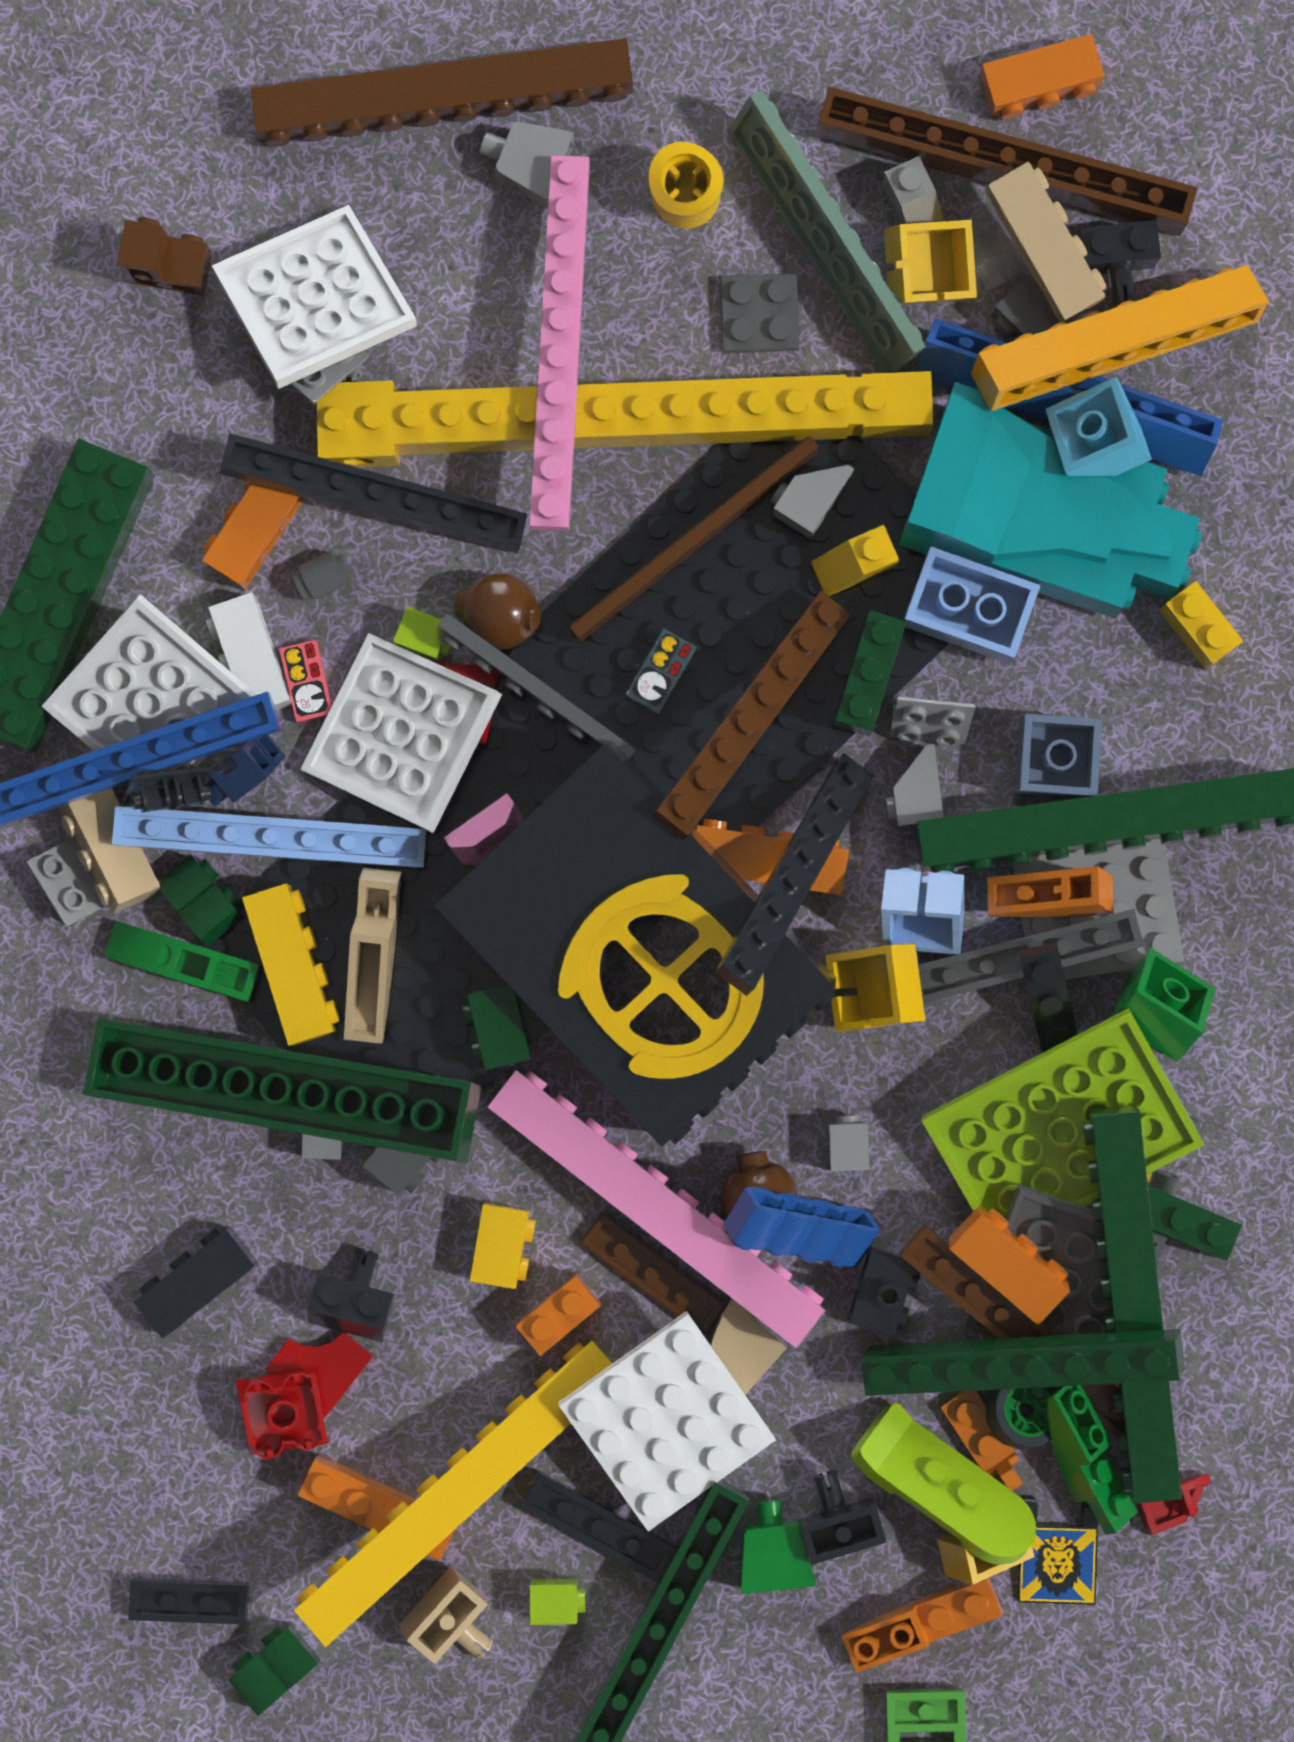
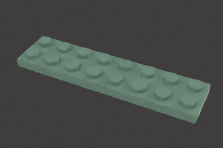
(825, 235)

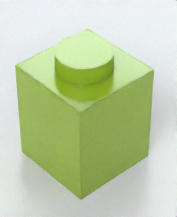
(420, 635)
(556, 1601)

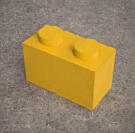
(1200, 625)
(501, 1246)

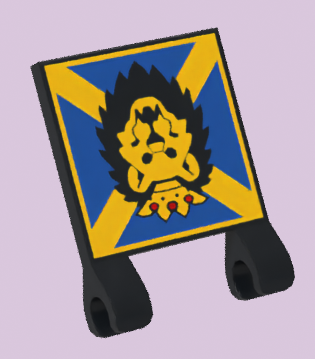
(1062, 1561)

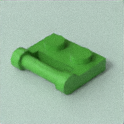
(926, 1712)

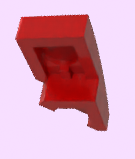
(1168, 1514)

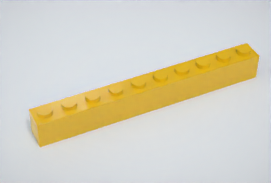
(446, 1501)

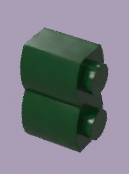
(200, 899)
(273, 1669)

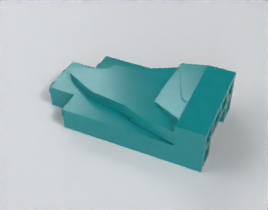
(1006, 503)

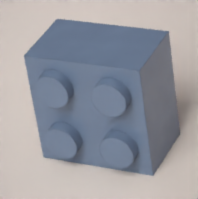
(1058, 756)

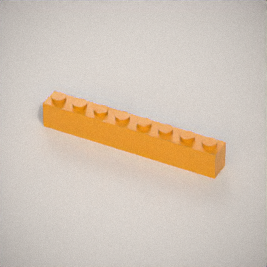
(1118, 337)

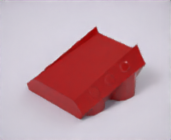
(281, 1413)

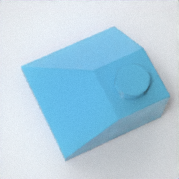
(1098, 432)

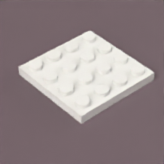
(314, 296)
(141, 680)
(401, 732)
(666, 1421)

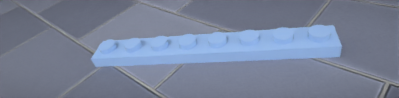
(269, 837)

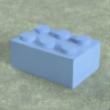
(970, 605)

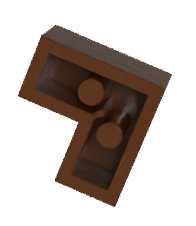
(161, 261)

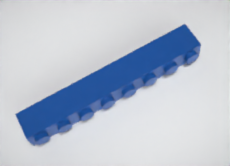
(1171, 430)

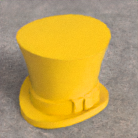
(685, 184)

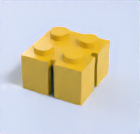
(931, 262)
(885, 984)

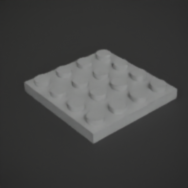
(1139, 883)

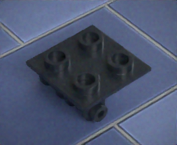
(155, 790)

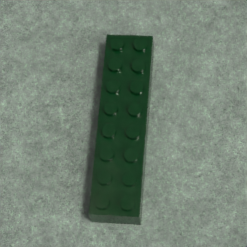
(64, 583)

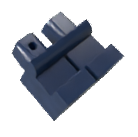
(243, 769)

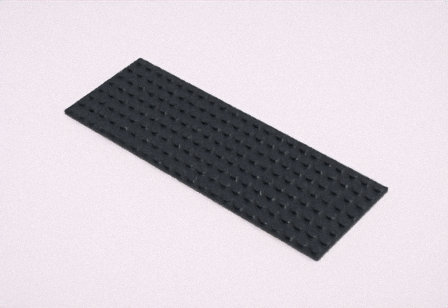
(727, 600)

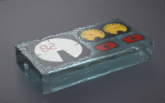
(661, 671)

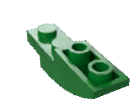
(182, 961)
(1081, 1455)

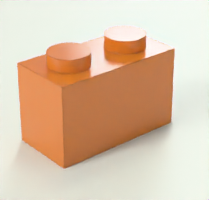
(558, 1314)

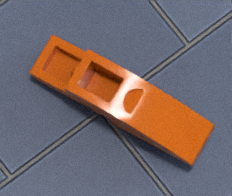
(920, 1623)

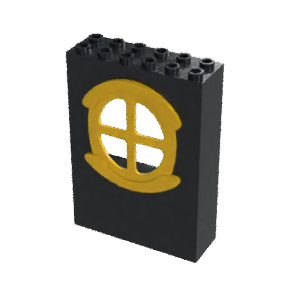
(574, 884)

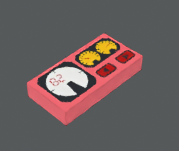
(306, 681)

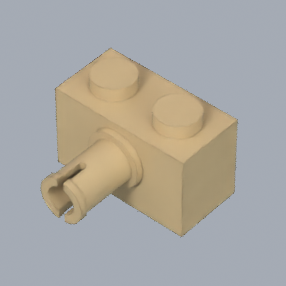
(447, 1617)

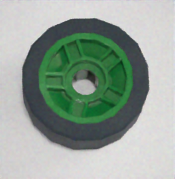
(1009, 1425)

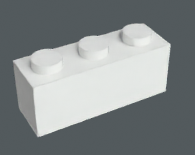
(248, 647)

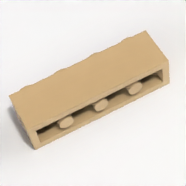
(1045, 242)
(121, 871)

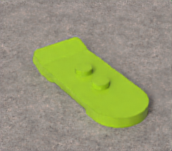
(945, 1487)

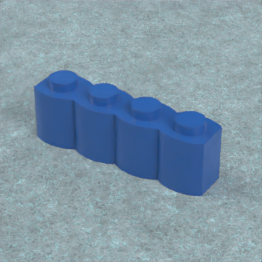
(801, 1227)

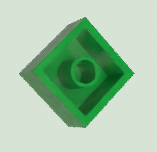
(1166, 1003)

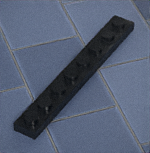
(373, 493)
(794, 875)

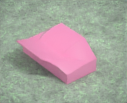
(484, 831)

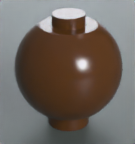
(499, 610)
(755, 1171)

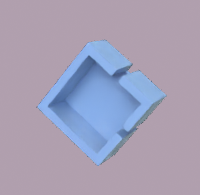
(923, 910)

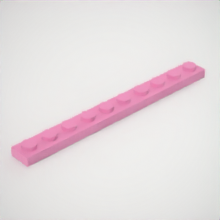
(560, 344)

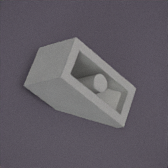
(912, 193)
(810, 498)
(917, 792)

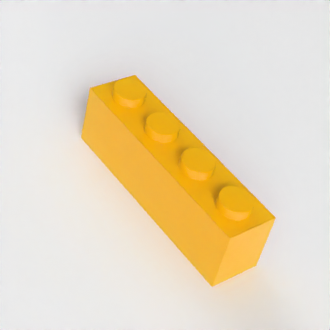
(290, 964)

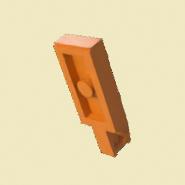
(969, 1420)

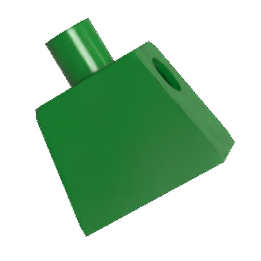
(774, 1553)

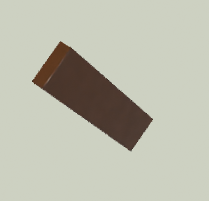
(651, 1272)

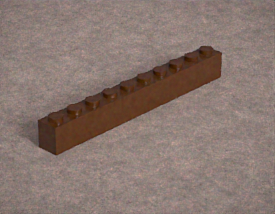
(442, 91)
(991, 155)

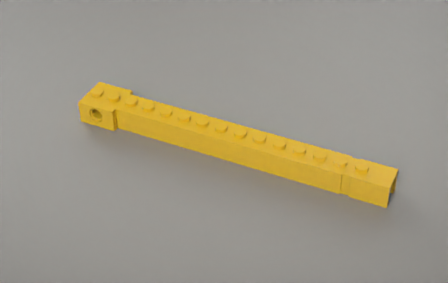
(376, 423)

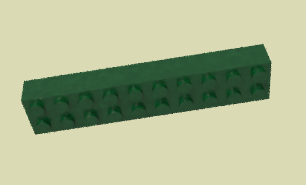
(283, 1090)

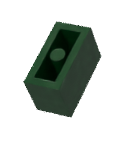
(498, 1027)

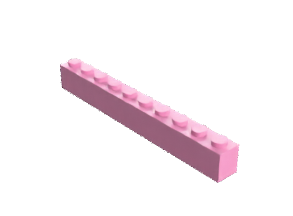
(657, 1208)

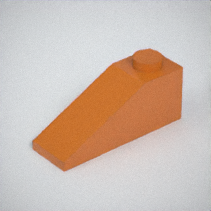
(1052, 894)

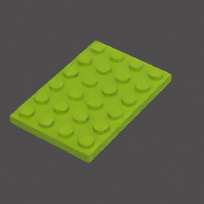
(1032, 1117)

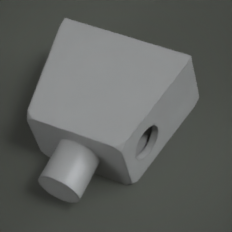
(526, 157)

